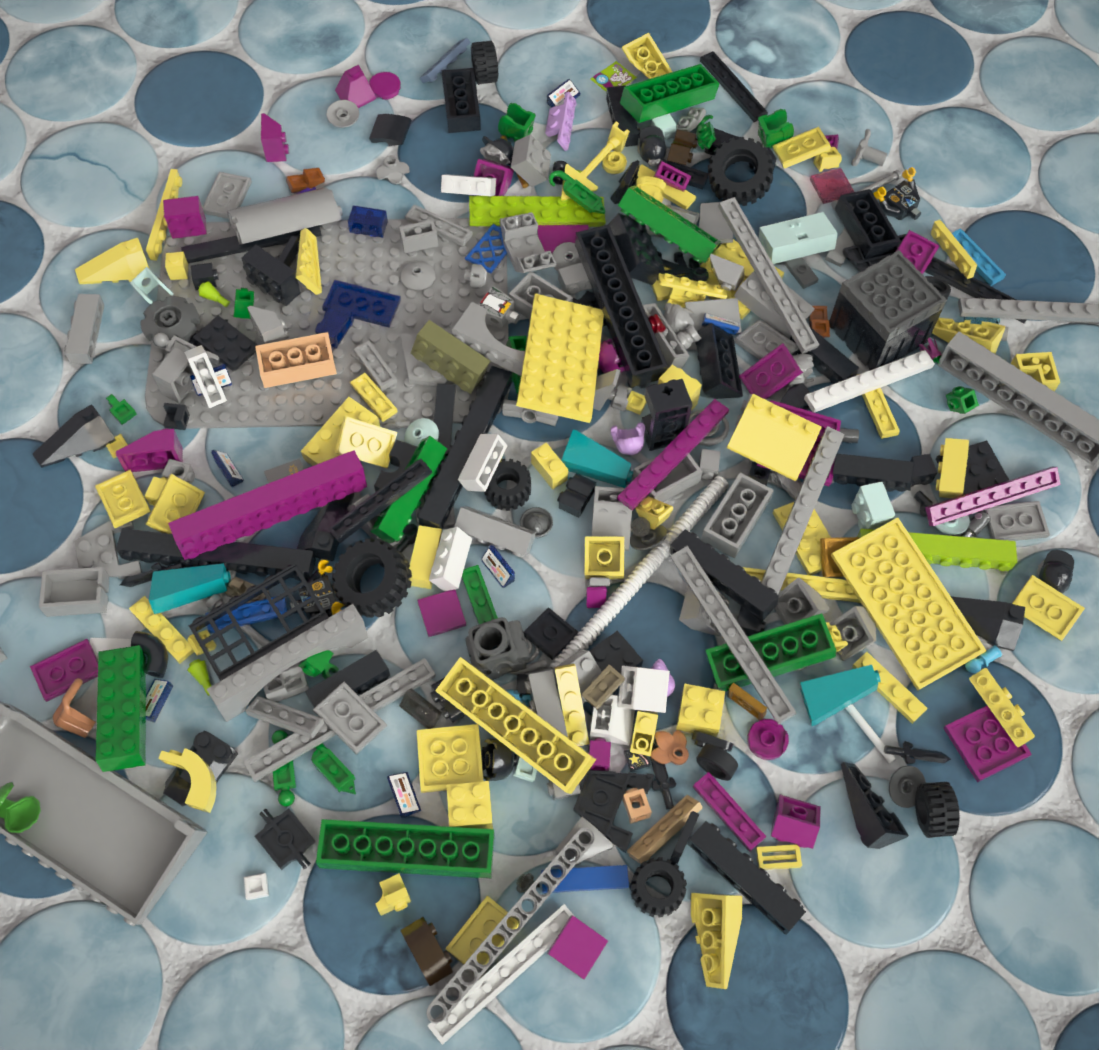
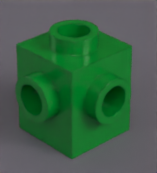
(962, 400)

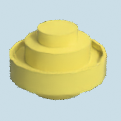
(614, 162)

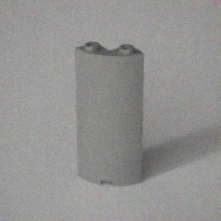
(284, 215)

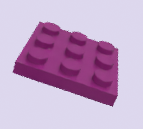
(984, 744)

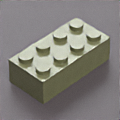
(449, 356)

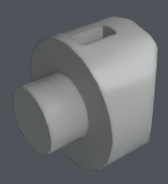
(476, 282)
(619, 397)

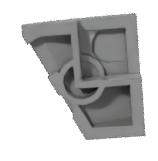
(286, 684)
(600, 844)

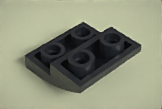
(390, 129)

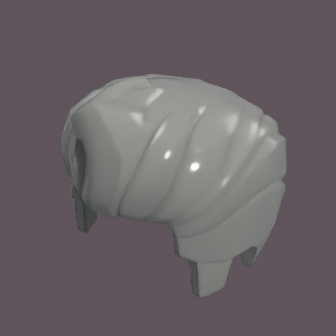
(678, 317)
(806, 364)

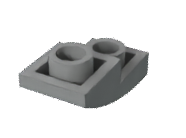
(693, 118)

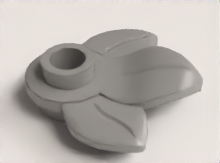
(392, 170)

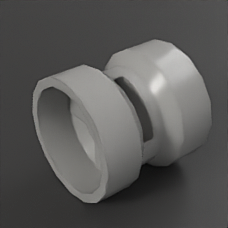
(688, 336)

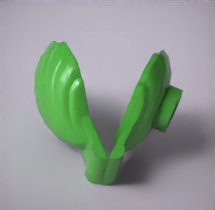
(18, 814)

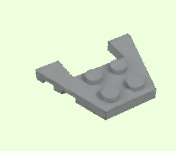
(417, 370)
(99, 550)

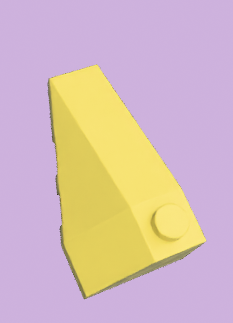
(646, 57)
(116, 264)
(985, 334)
(718, 927)

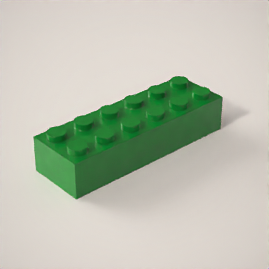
(669, 93)
(668, 223)
(780, 649)
(121, 709)

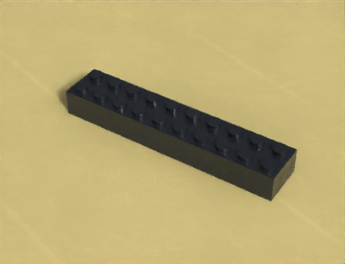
(620, 305)

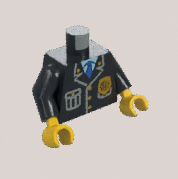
(901, 199)
(323, 591)

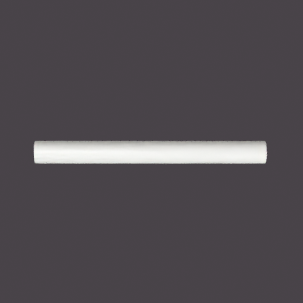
(869, 732)

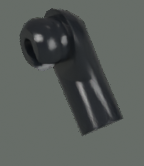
(924, 502)

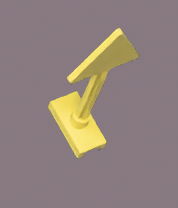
(615, 141)

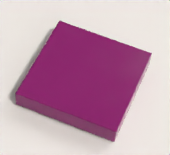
(441, 613)
(577, 947)

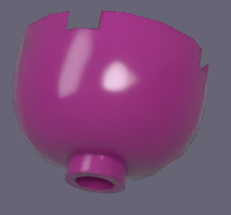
(609, 358)

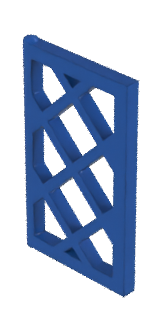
(497, 259)

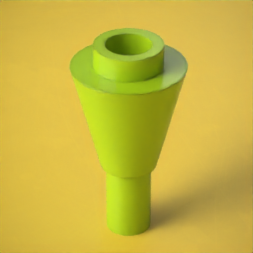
(209, 292)
(199, 671)

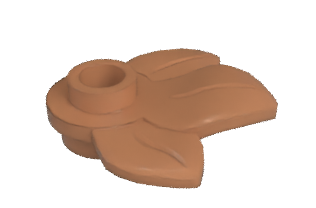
(668, 745)

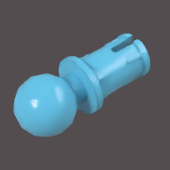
(983, 660)

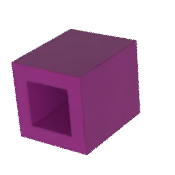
(601, 752)

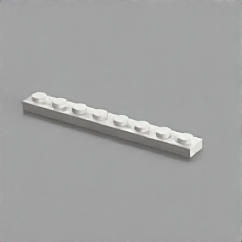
(868, 381)
(502, 975)

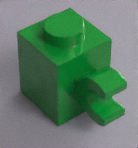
(243, 299)
(318, 664)

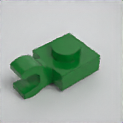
(120, 410)

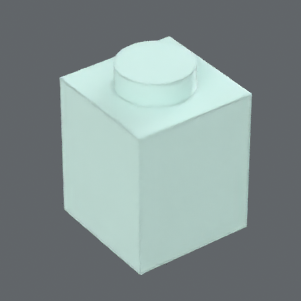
(666, 124)

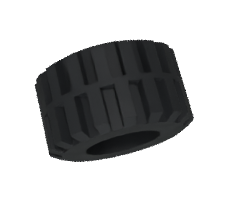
(484, 62)
(509, 497)
(937, 809)
(667, 871)

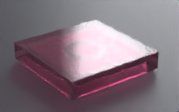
(831, 185)

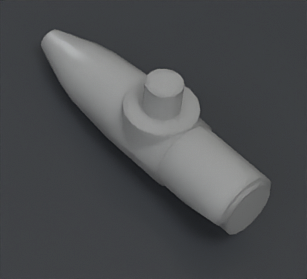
(396, 425)

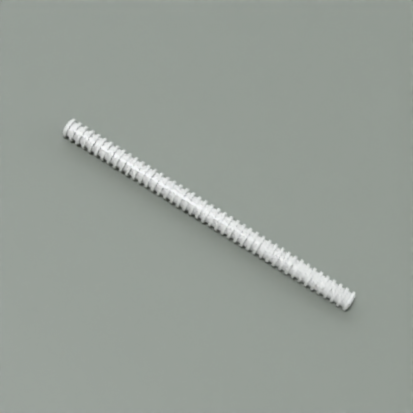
(643, 571)

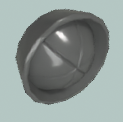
(537, 520)

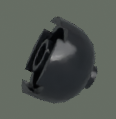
(497, 760)

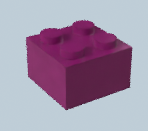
(185, 217)

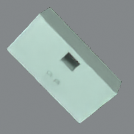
(798, 237)

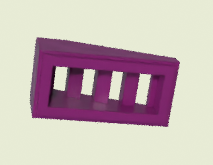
(670, 169)

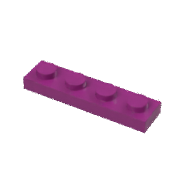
(729, 811)

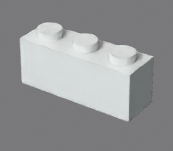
(468, 185)
(205, 376)
(482, 462)
(450, 559)

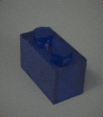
(367, 221)
(335, 322)

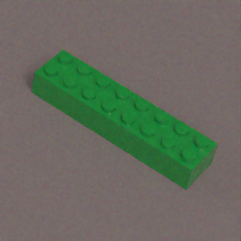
(405, 848)

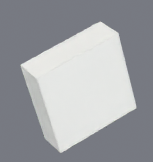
(256, 886)

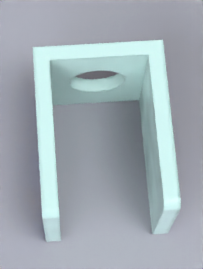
(154, 281)

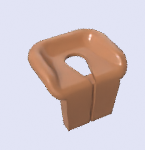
(69, 718)

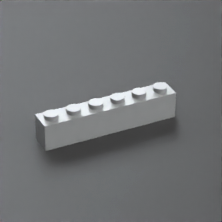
(547, 705)

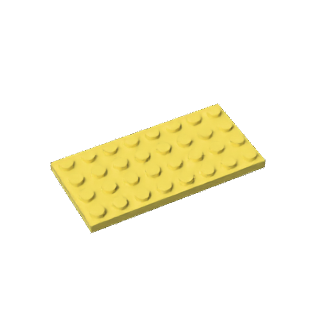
(561, 358)
(908, 603)

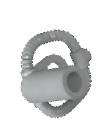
(868, 153)

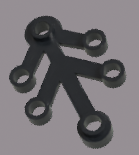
(697, 274)

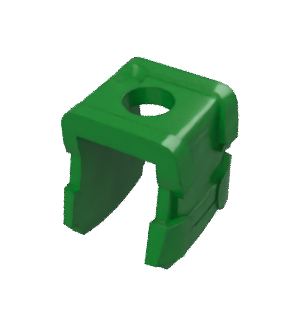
(517, 122)
(774, 128)

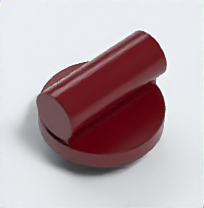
(656, 324)

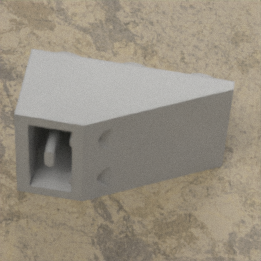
(610, 515)

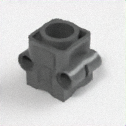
(510, 654)

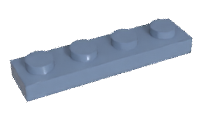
(449, 57)

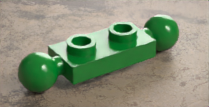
(284, 776)

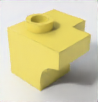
(393, 895)

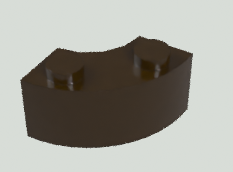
(682, 147)
(426, 950)

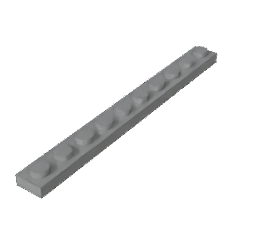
(768, 275)
(1028, 310)
(802, 509)
(733, 635)
(375, 698)

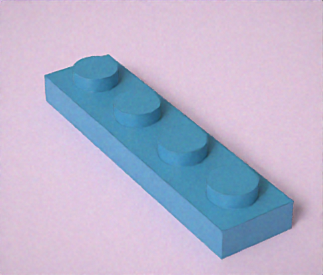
(985, 266)

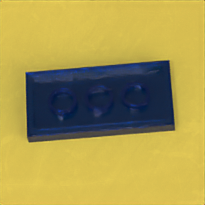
(365, 303)

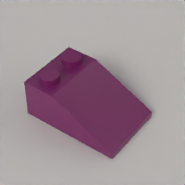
(151, 451)

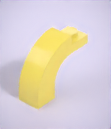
(203, 783)

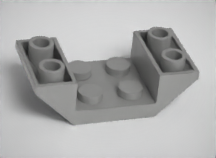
(523, 244)

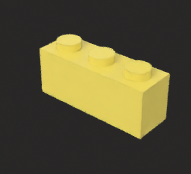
(952, 468)
(424, 556)

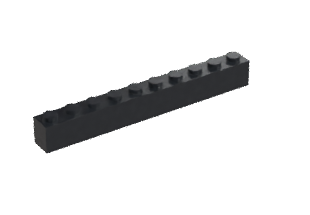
(478, 421)
(236, 556)

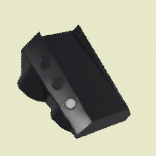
(626, 181)

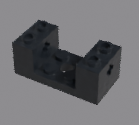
(669, 411)

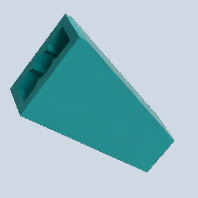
(595, 461)
(186, 585)
(837, 691)

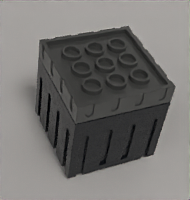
(886, 311)

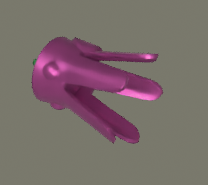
(932, 350)

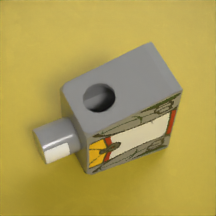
(499, 308)

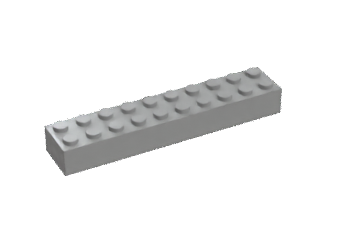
(1023, 396)

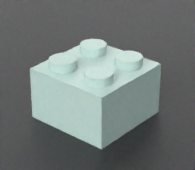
(872, 506)

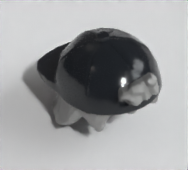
(652, 145)
(497, 151)
(1057, 570)

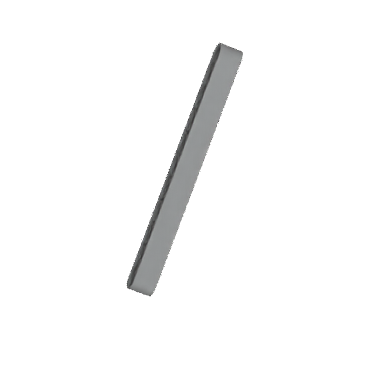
(502, 928)

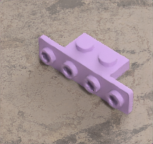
(561, 120)

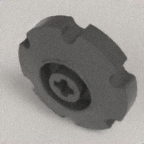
(170, 317)

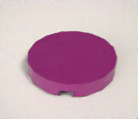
(385, 85)
(767, 739)

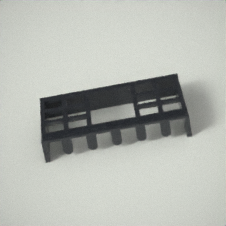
(238, 601)

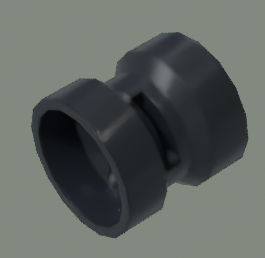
(559, 165)

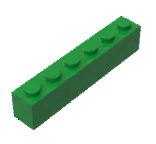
(398, 515)

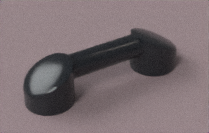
(410, 533)

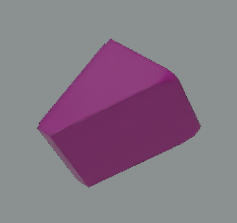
(595, 596)

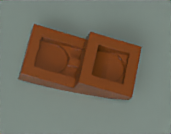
(309, 178)
(819, 321)

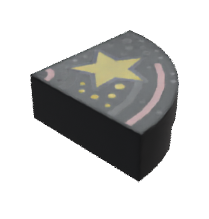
(636, 761)

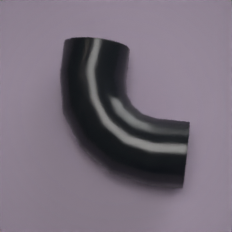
(155, 651)

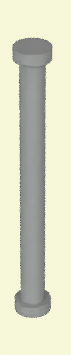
(895, 176)

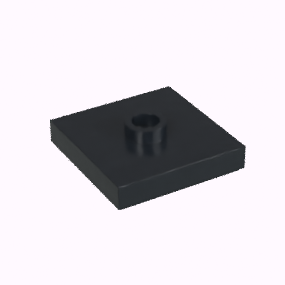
(550, 633)

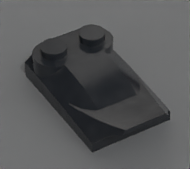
(213, 752)

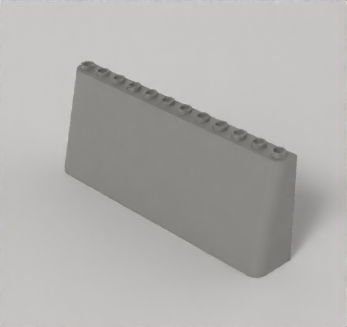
(92, 822)

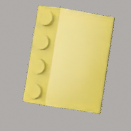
(774, 437)

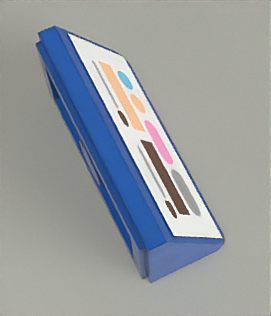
(727, 325)

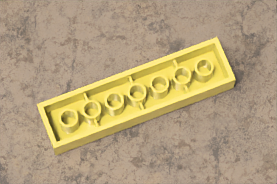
(516, 725)

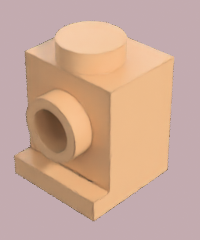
(636, 796)

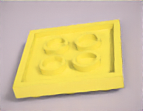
(449, 757)

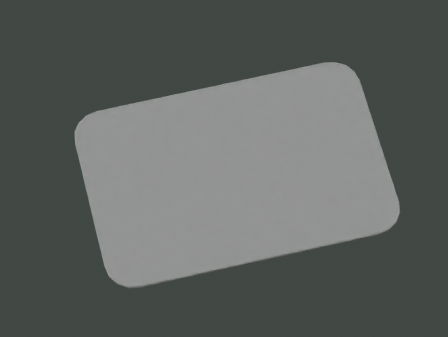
(349, 259)

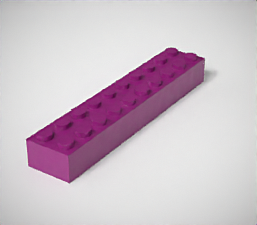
(268, 505)

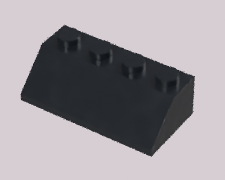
(718, 363)

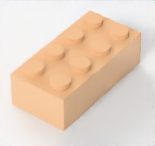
(295, 360)

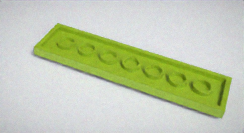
(546, 210)

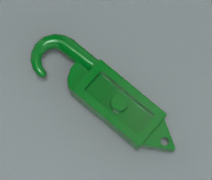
(705, 133)
(579, 193)
(333, 769)

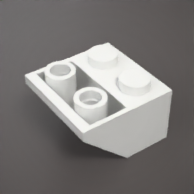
(644, 689)
(612, 722)

